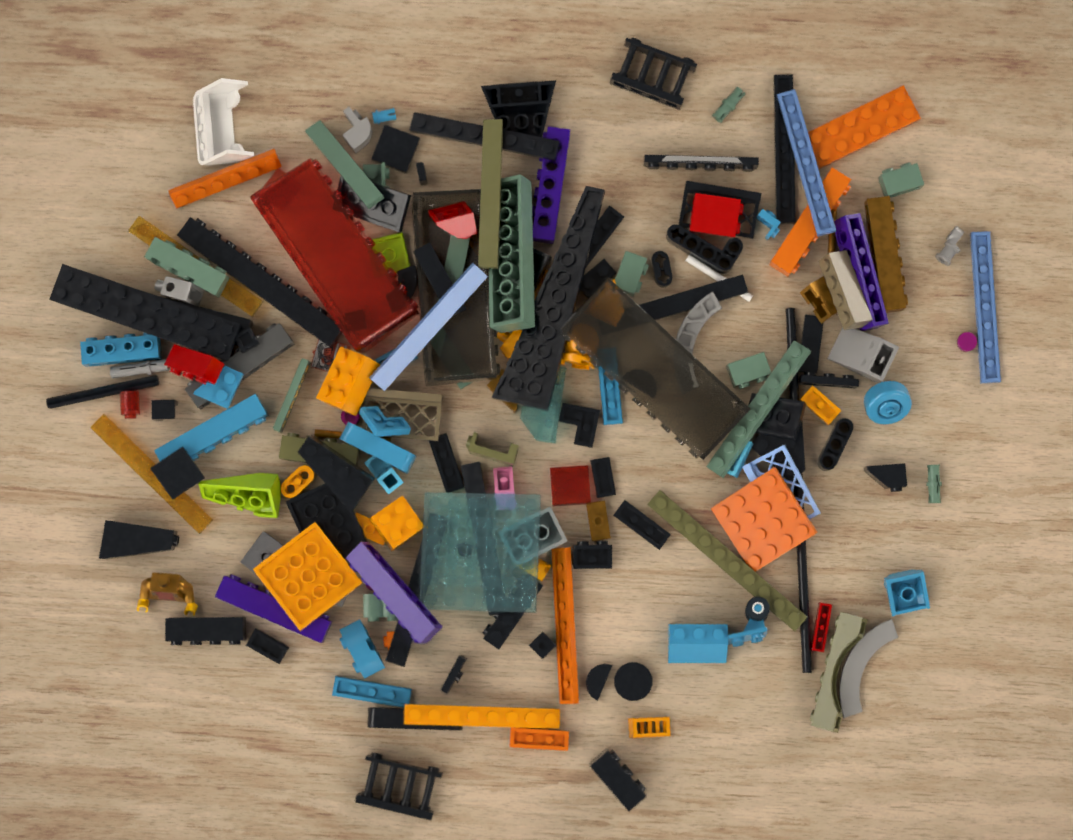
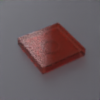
(570, 485)

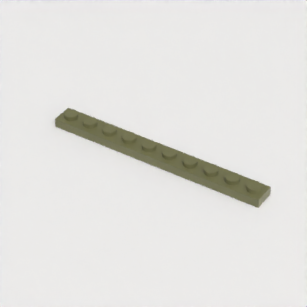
(726, 560)

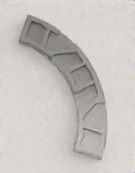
(696, 319)
(856, 663)

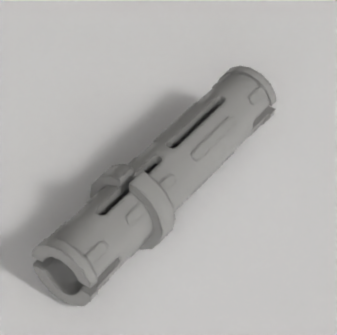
(147, 367)

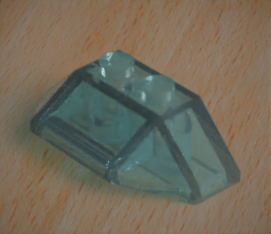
(542, 423)

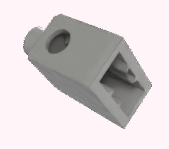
(179, 290)

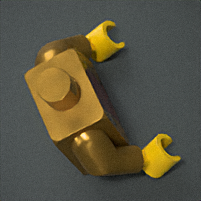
(167, 587)

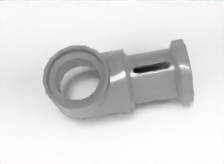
(950, 246)

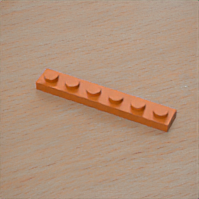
(225, 178)

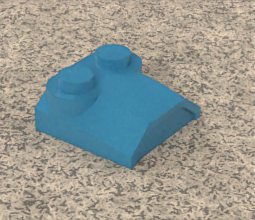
(906, 591)

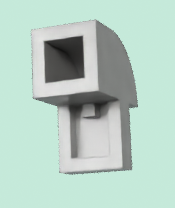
(360, 133)

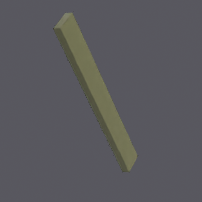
(490, 194)

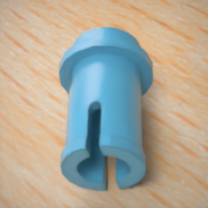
(382, 116)

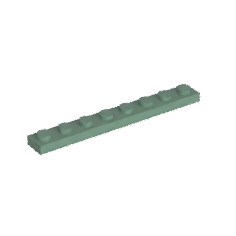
(760, 407)

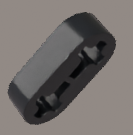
(657, 270)

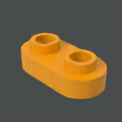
(297, 481)

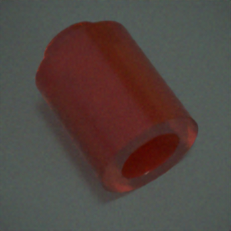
(129, 404)

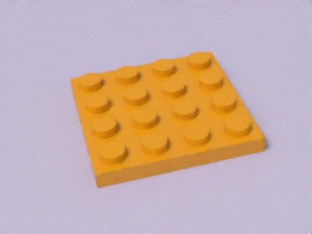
(307, 576)

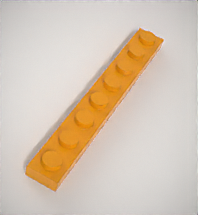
(481, 716)

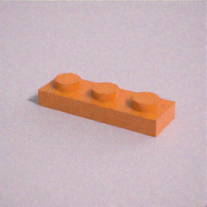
(539, 739)

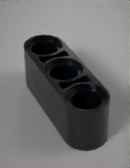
(842, 438)

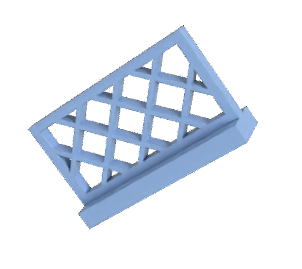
(753, 472)

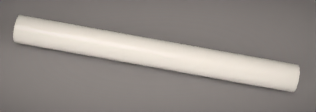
(710, 272)

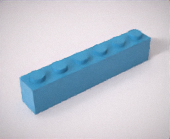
(218, 429)

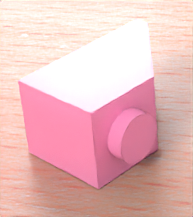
(503, 480)

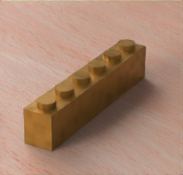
(885, 252)

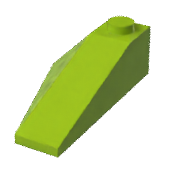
(251, 492)

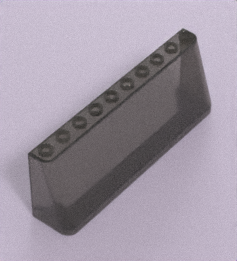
(465, 344)
(654, 369)

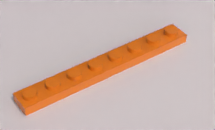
(565, 626)

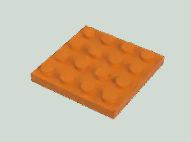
(764, 520)

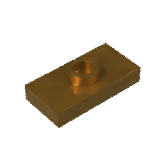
(598, 521)

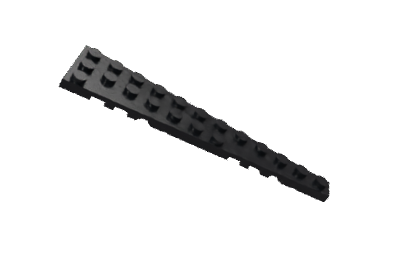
(539, 351)

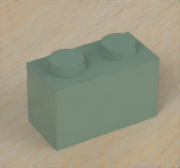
(901, 180)
(630, 273)
(749, 370)

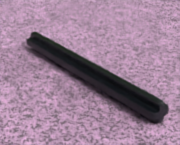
(101, 392)

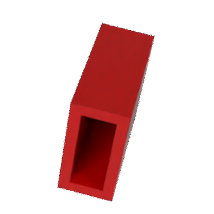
(715, 215)

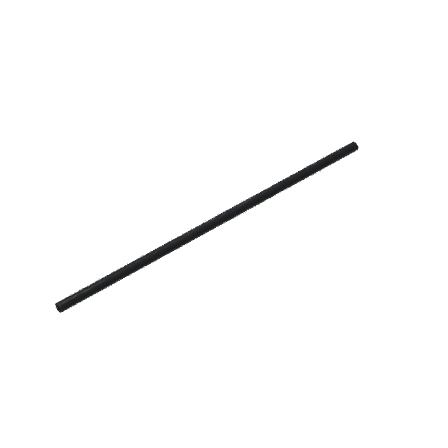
(801, 548)

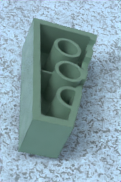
(187, 267)

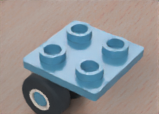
(755, 630)

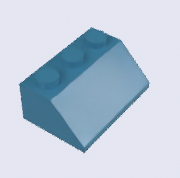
(697, 643)

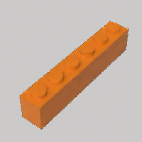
(803, 231)

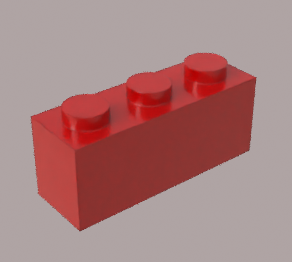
(193, 365)

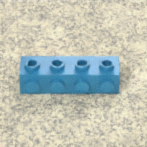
(120, 350)

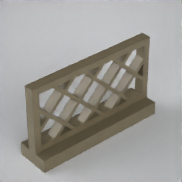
(408, 398)

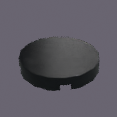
(633, 681)

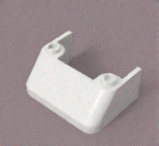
(215, 123)

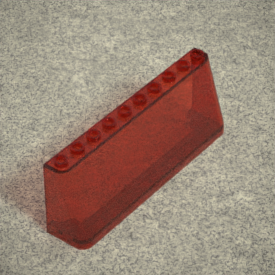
(335, 255)

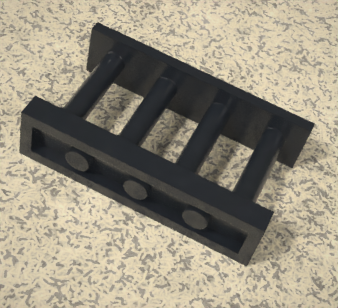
(639, 85)
(385, 801)

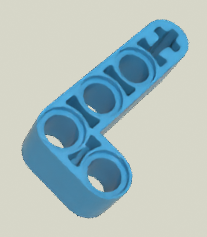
(378, 447)

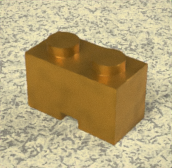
(820, 298)

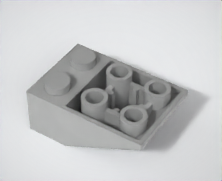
(863, 354)

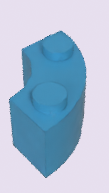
(361, 648)

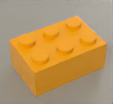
(347, 381)

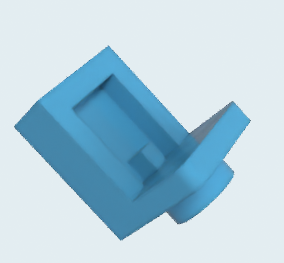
(769, 220)

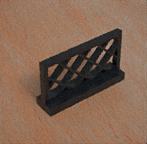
(745, 196)

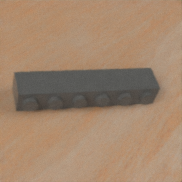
(271, 345)

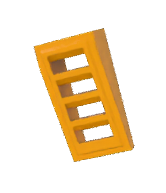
(632, 724)

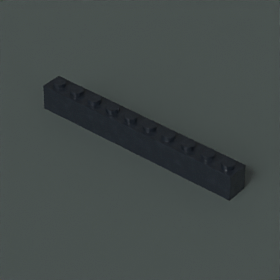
(259, 281)

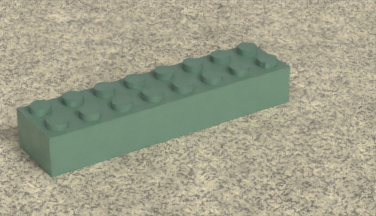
(513, 281)

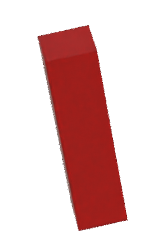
(821, 627)

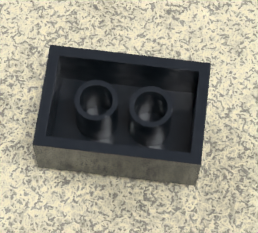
(618, 779)

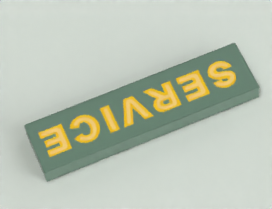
(291, 395)

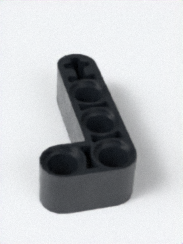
(702, 245)

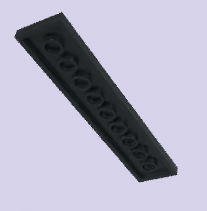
(145, 312)

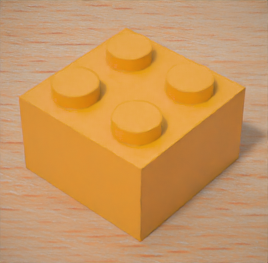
(397, 523)

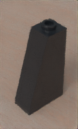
(131, 540)

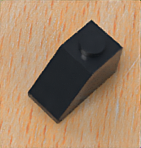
(888, 476)

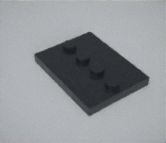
(331, 516)

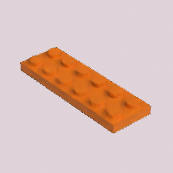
(863, 126)

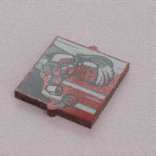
(325, 355)

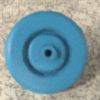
(887, 402)

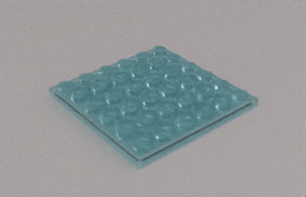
(480, 552)

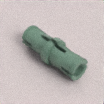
(728, 104)
(934, 483)

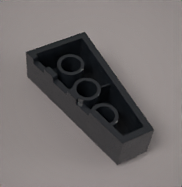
(336, 471)

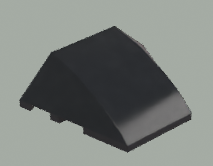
(521, 105)

